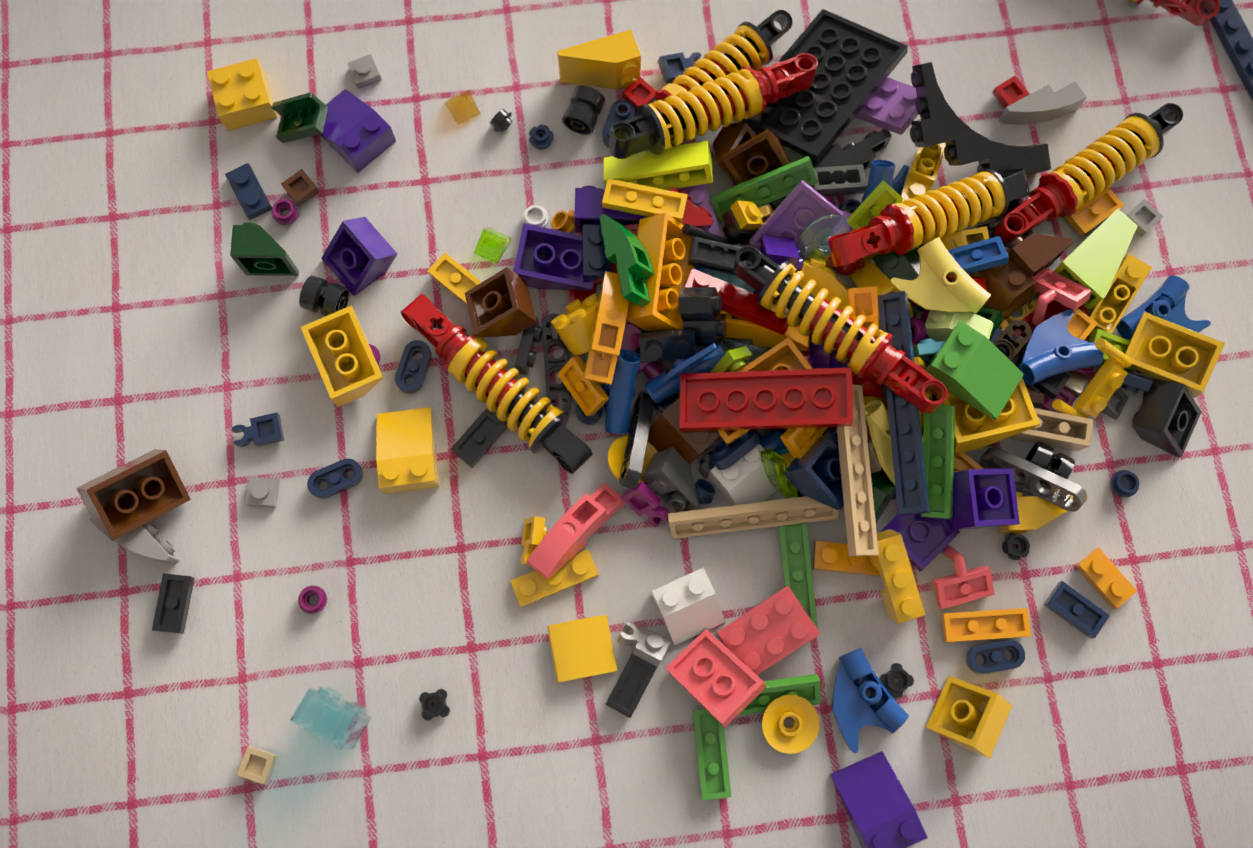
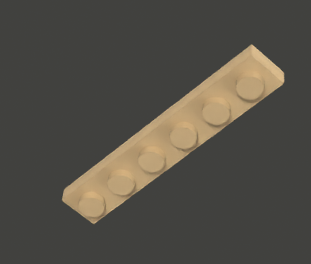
(857, 482)
(749, 516)

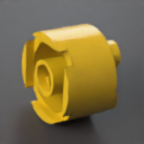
(576, 324)

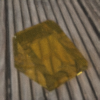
(462, 107)

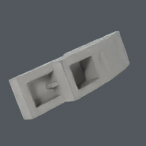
(146, 543)

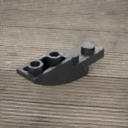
(855, 153)

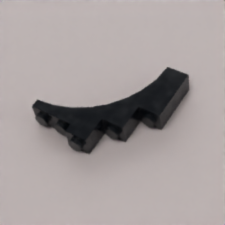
(963, 144)

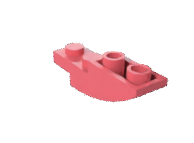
(573, 529)

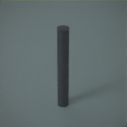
(693, 231)

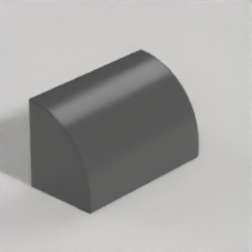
(840, 180)

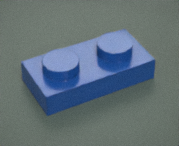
(980, 255)

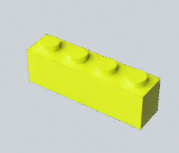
(675, 167)

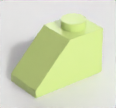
(941, 323)

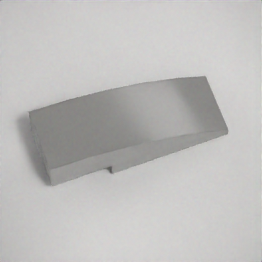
(1044, 105)

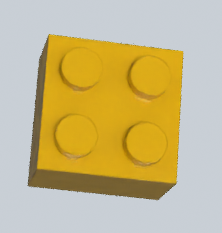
(241, 94)

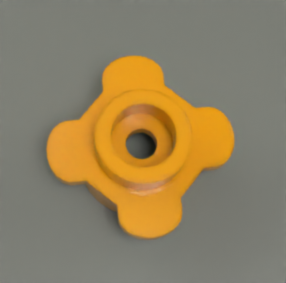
(563, 221)

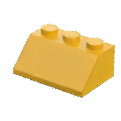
(342, 356)

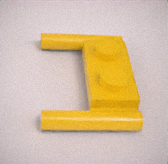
(1101, 387)

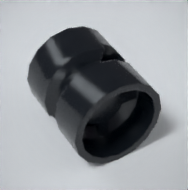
(583, 110)
(320, 296)
(1044, 456)

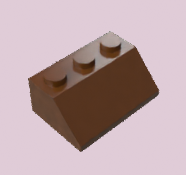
(134, 493)

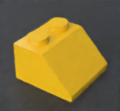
(969, 716)

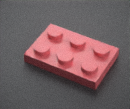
(769, 631)
(715, 678)

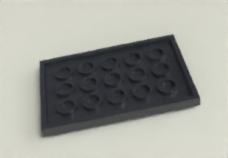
(848, 73)

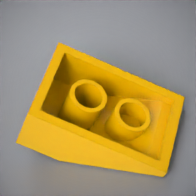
(601, 63)
(825, 278)
(1173, 353)
(978, 430)
(406, 451)

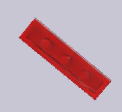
(740, 302)

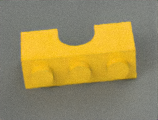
(900, 589)

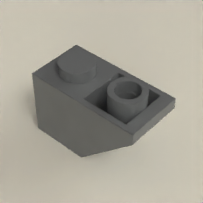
(672, 479)

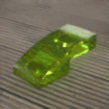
(774, 468)

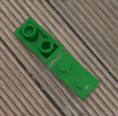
(631, 259)

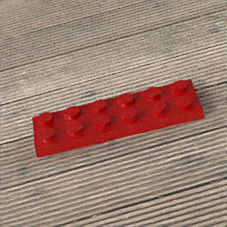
(766, 399)

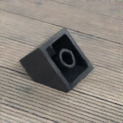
(1167, 417)

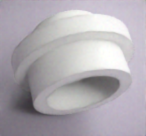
(536, 216)

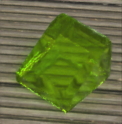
(492, 244)

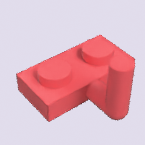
(1058, 288)
(964, 584)

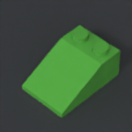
(975, 370)

